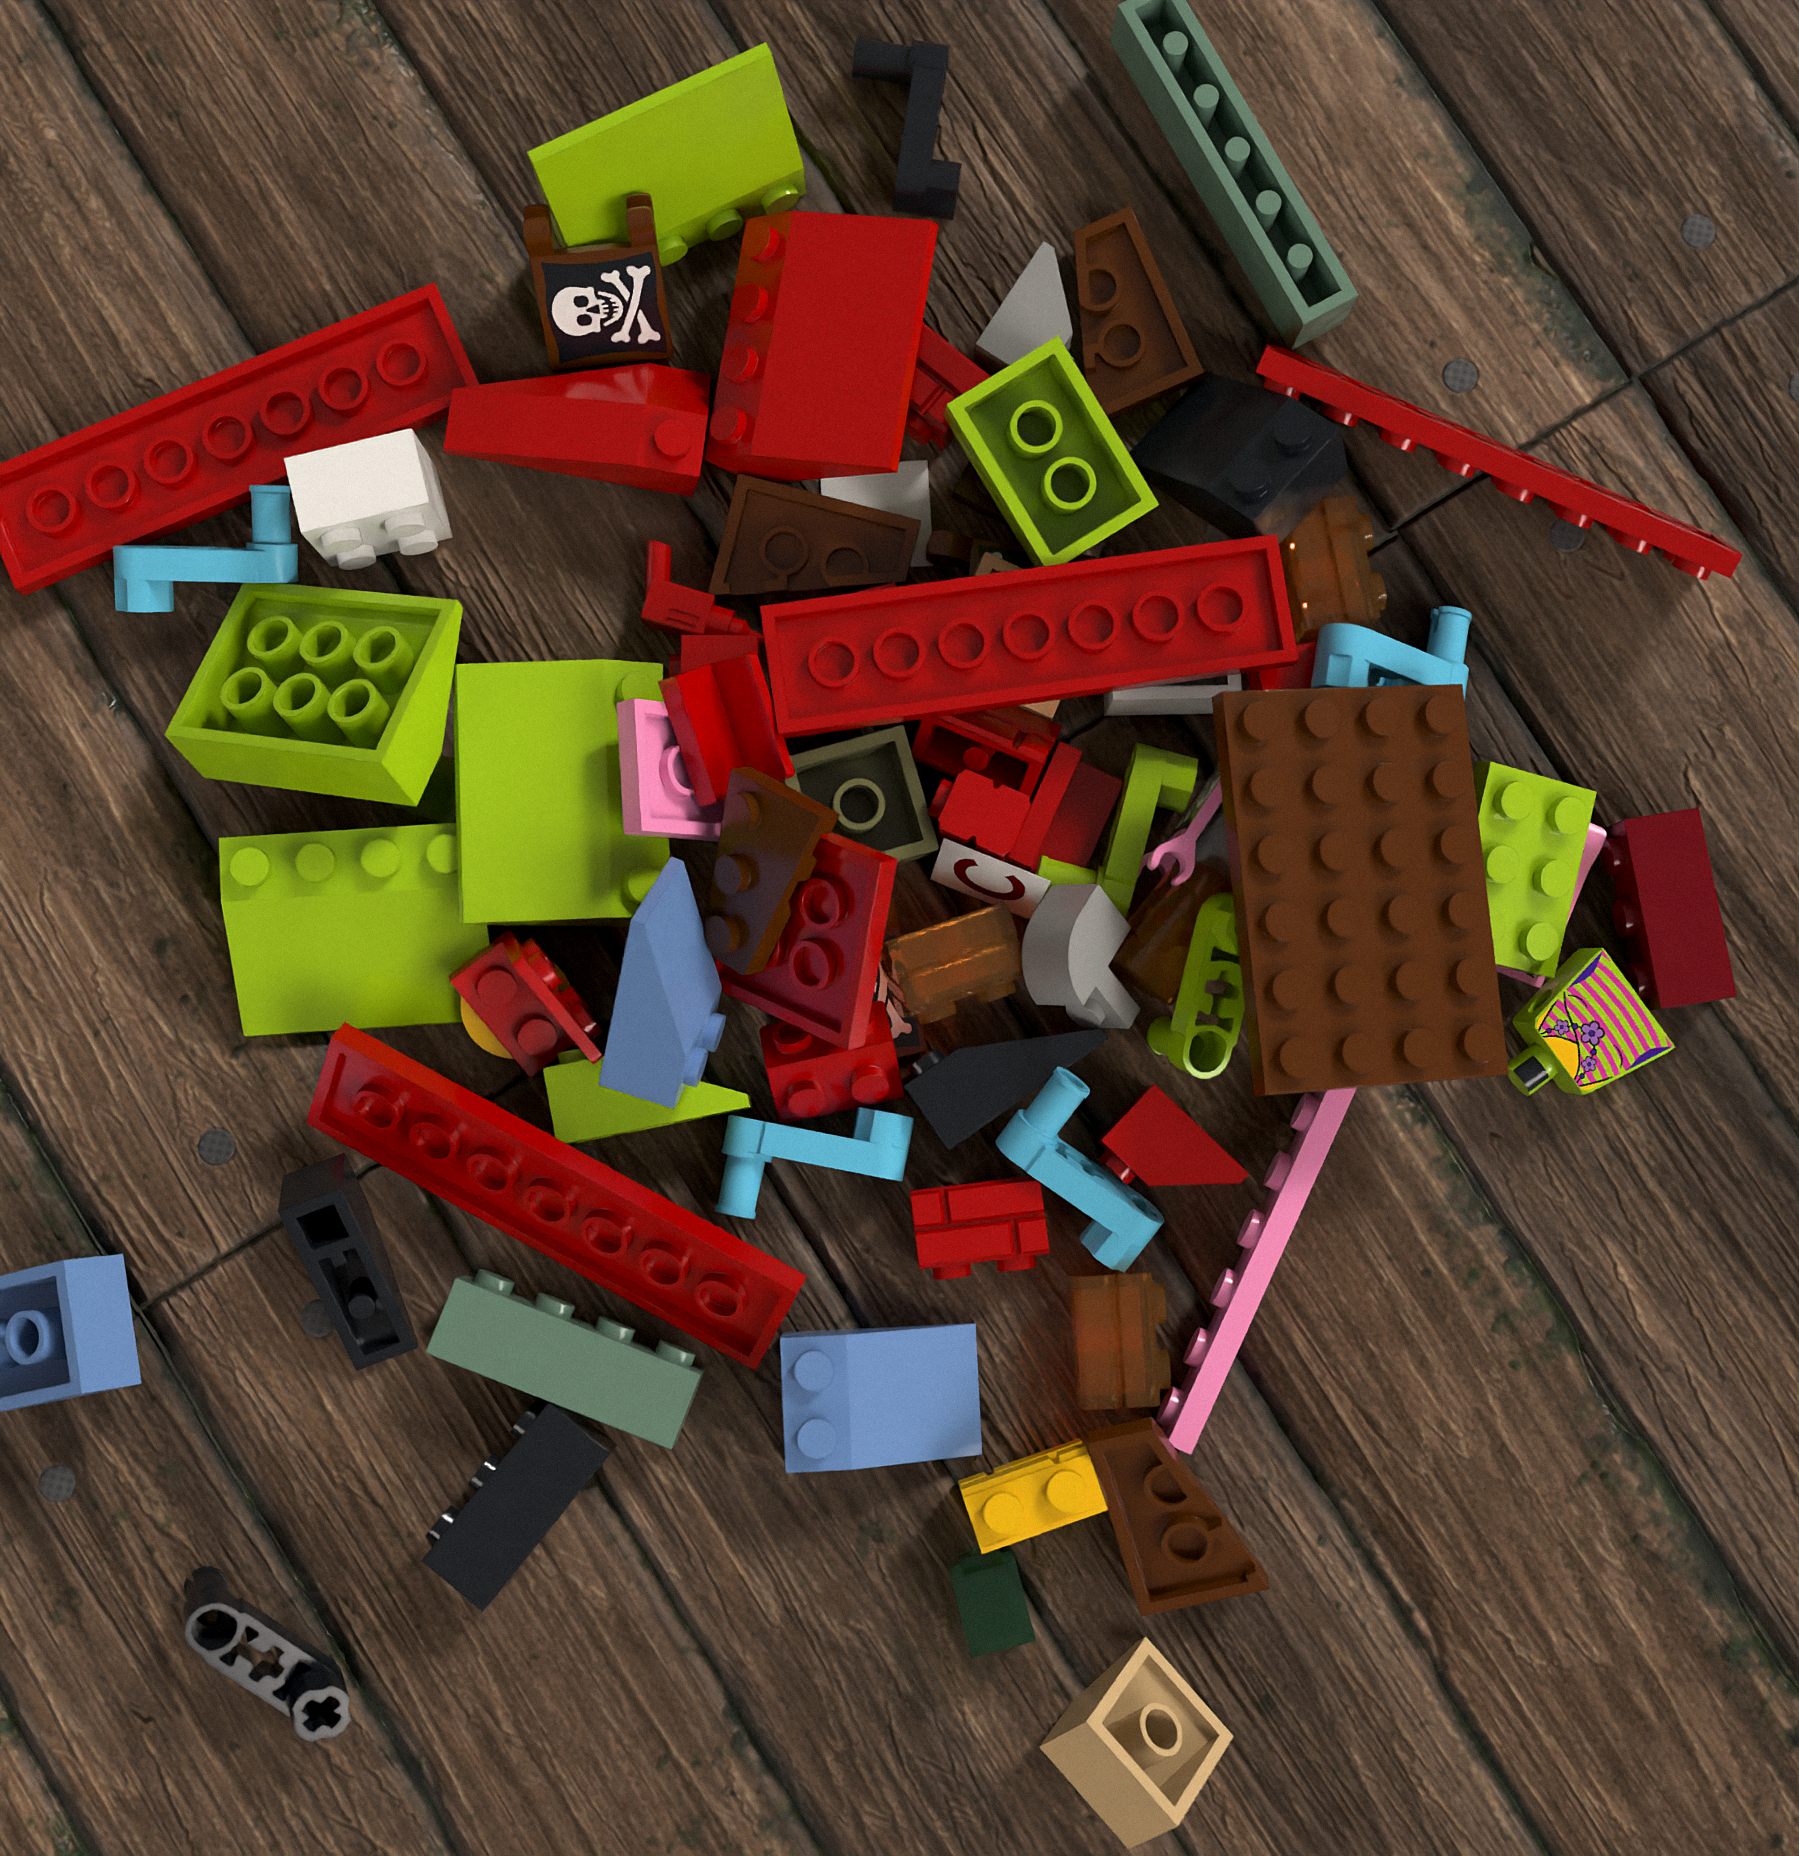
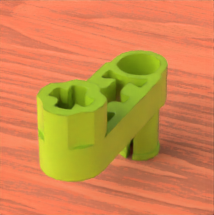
(1150, 780)
(1213, 955)

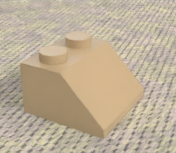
(1138, 1745)

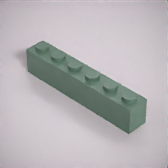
(1233, 168)

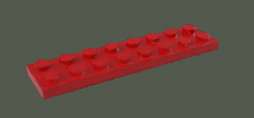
(217, 436)
(1512, 470)
(1028, 636)
(552, 1196)

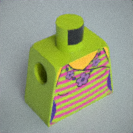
(1584, 1028)

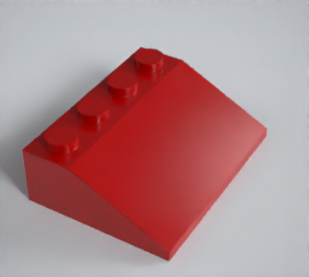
(821, 345)

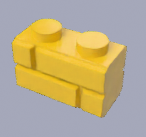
(1032, 1495)

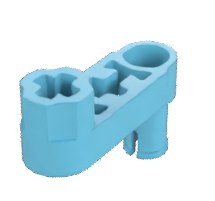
(147, 572)
(1364, 658)
(876, 1149)
(1121, 1216)

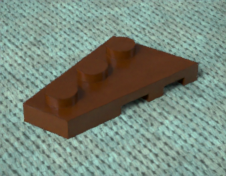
(808, 542)
(759, 861)
(1167, 1524)

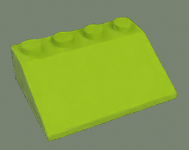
(701, 148)
(323, 692)
(545, 794)
(345, 928)

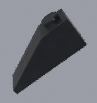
(983, 1081)
(346, 1260)

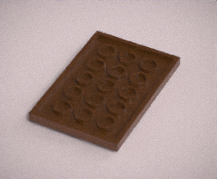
(1358, 887)

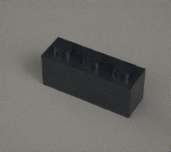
(516, 1501)

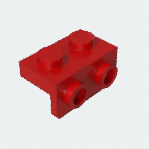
(821, 1078)

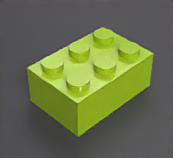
(1049, 456)

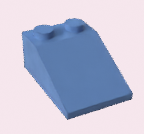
(664, 997)
(66, 1332)
(879, 1396)

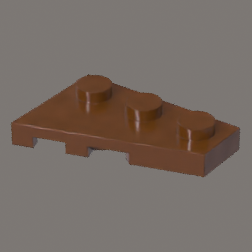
(1128, 320)

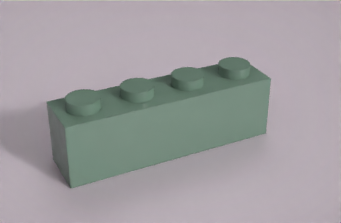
(566, 1359)

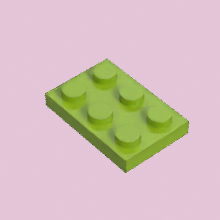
(1531, 858)

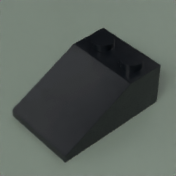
(1242, 457)

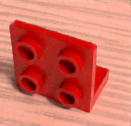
(520, 1002)

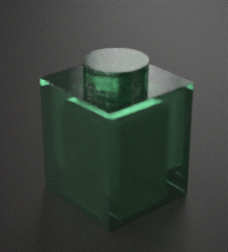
(991, 1602)

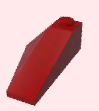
(604, 425)

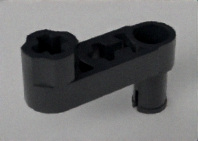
(922, 183)
(300, 1681)

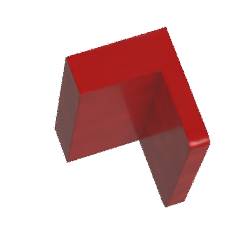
(725, 723)
(1066, 812)

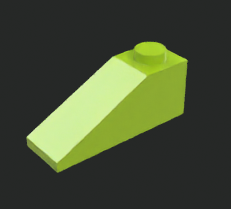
(590, 1112)

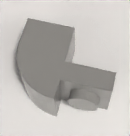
(1069, 956)

